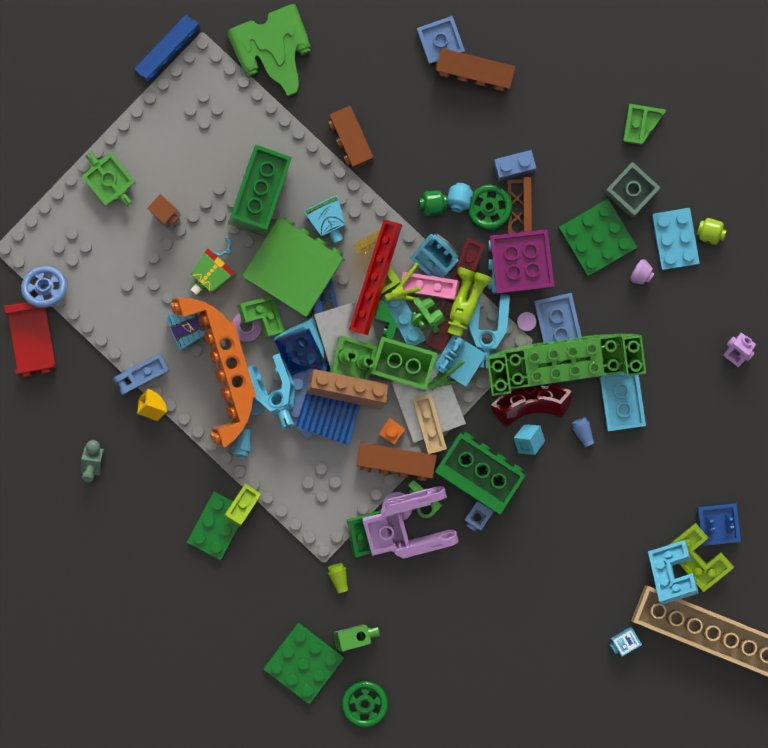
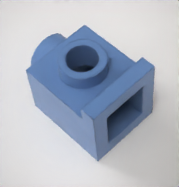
(485, 513)

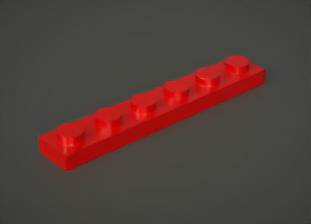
(375, 277)

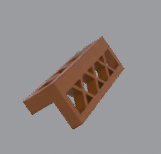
(527, 209)

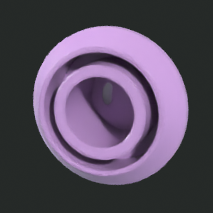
(642, 273)

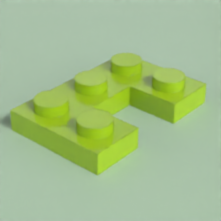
(704, 573)

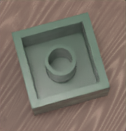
(632, 190)

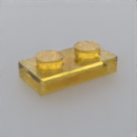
(365, 244)

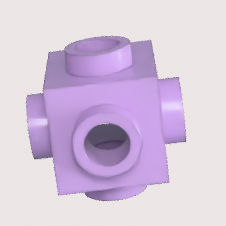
(739, 349)

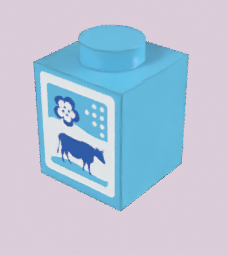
(625, 642)

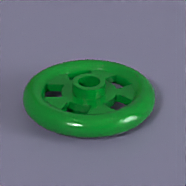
(504, 214)
(349, 698)

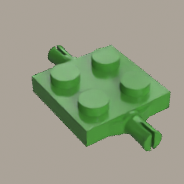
(108, 179)

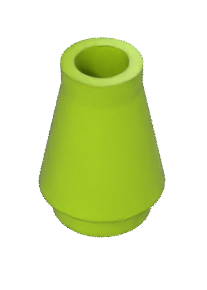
(338, 576)

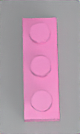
(432, 286)

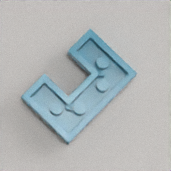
(667, 586)

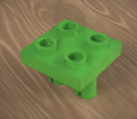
(353, 358)

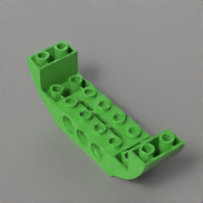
(565, 361)

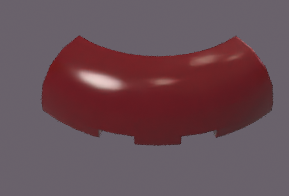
(530, 400)

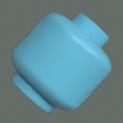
(459, 197)

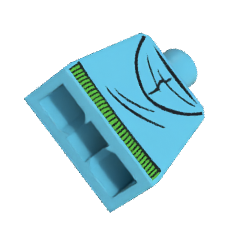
(327, 219)

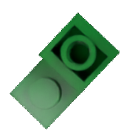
(383, 315)

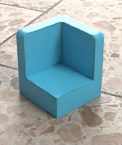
(529, 439)

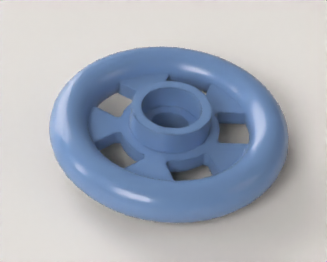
(38, 273)

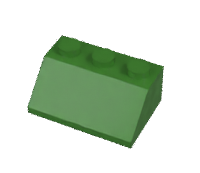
(403, 364)

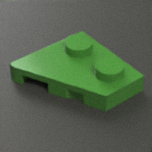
(640, 123)

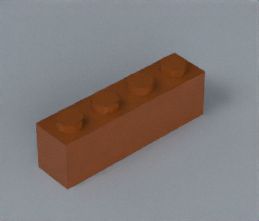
(474, 68)
(396, 460)

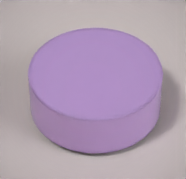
(526, 321)

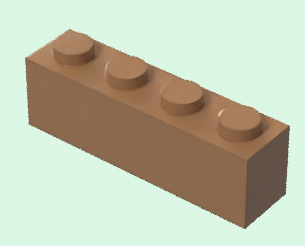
(347, 388)

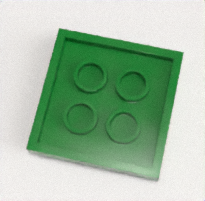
(597, 237)
(303, 663)

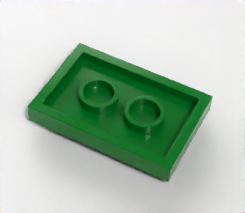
(214, 531)

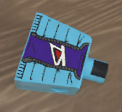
(186, 329)

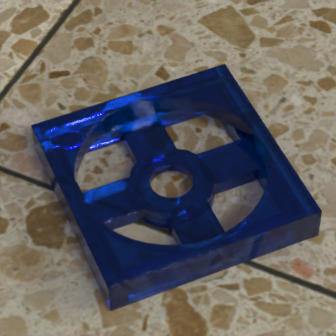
(311, 348)

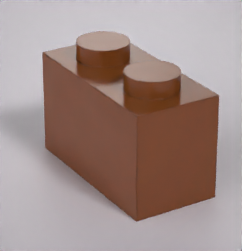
(164, 212)

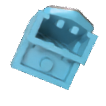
(436, 256)

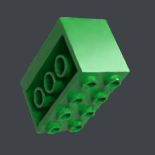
(259, 190)
(480, 487)

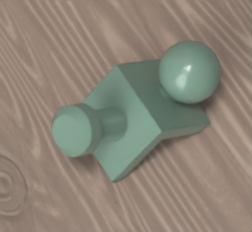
(91, 460)

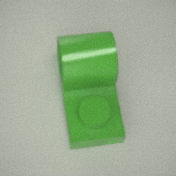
(434, 505)

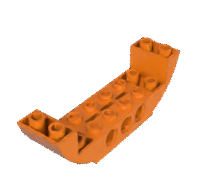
(241, 394)

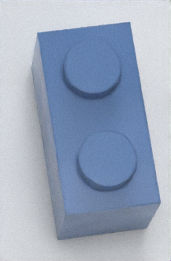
(514, 165)

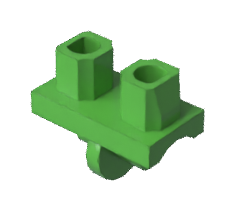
(424, 308)

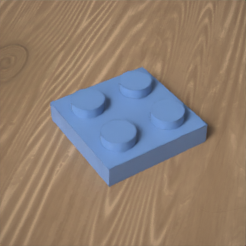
(439, 35)

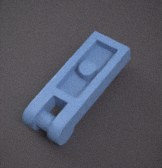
(141, 374)

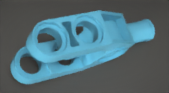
(496, 336)
(287, 392)

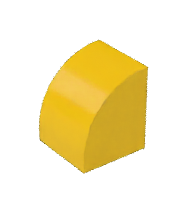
(151, 405)

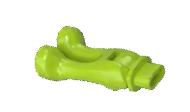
(463, 310)

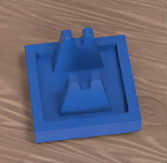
(719, 524)

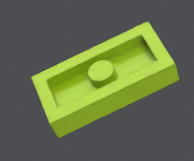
(242, 505)

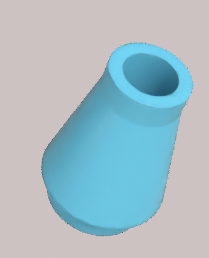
(242, 444)

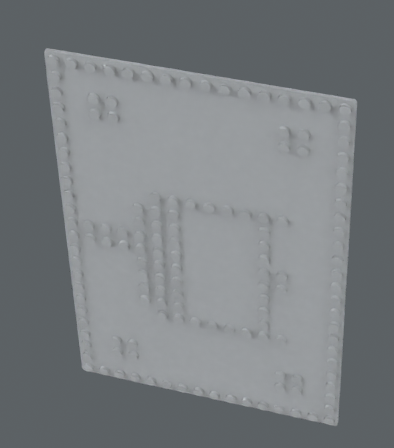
(123, 266)

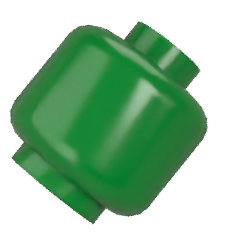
(432, 203)

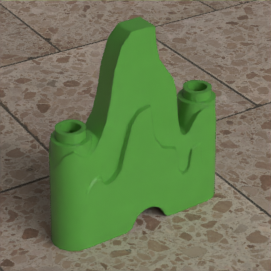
(274, 45)

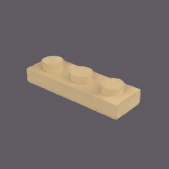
(429, 423)

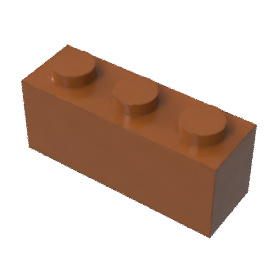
(350, 137)

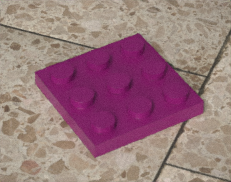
(522, 261)

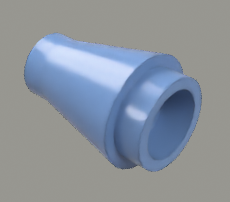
(583, 431)

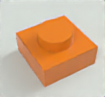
(391, 431)

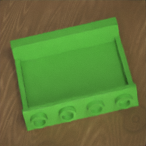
(293, 266)

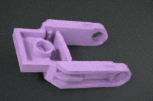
(388, 532)

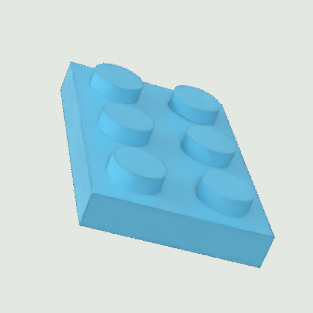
(675, 239)
(622, 401)

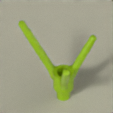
(399, 292)

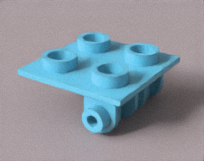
(456, 351)

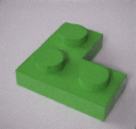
(265, 311)

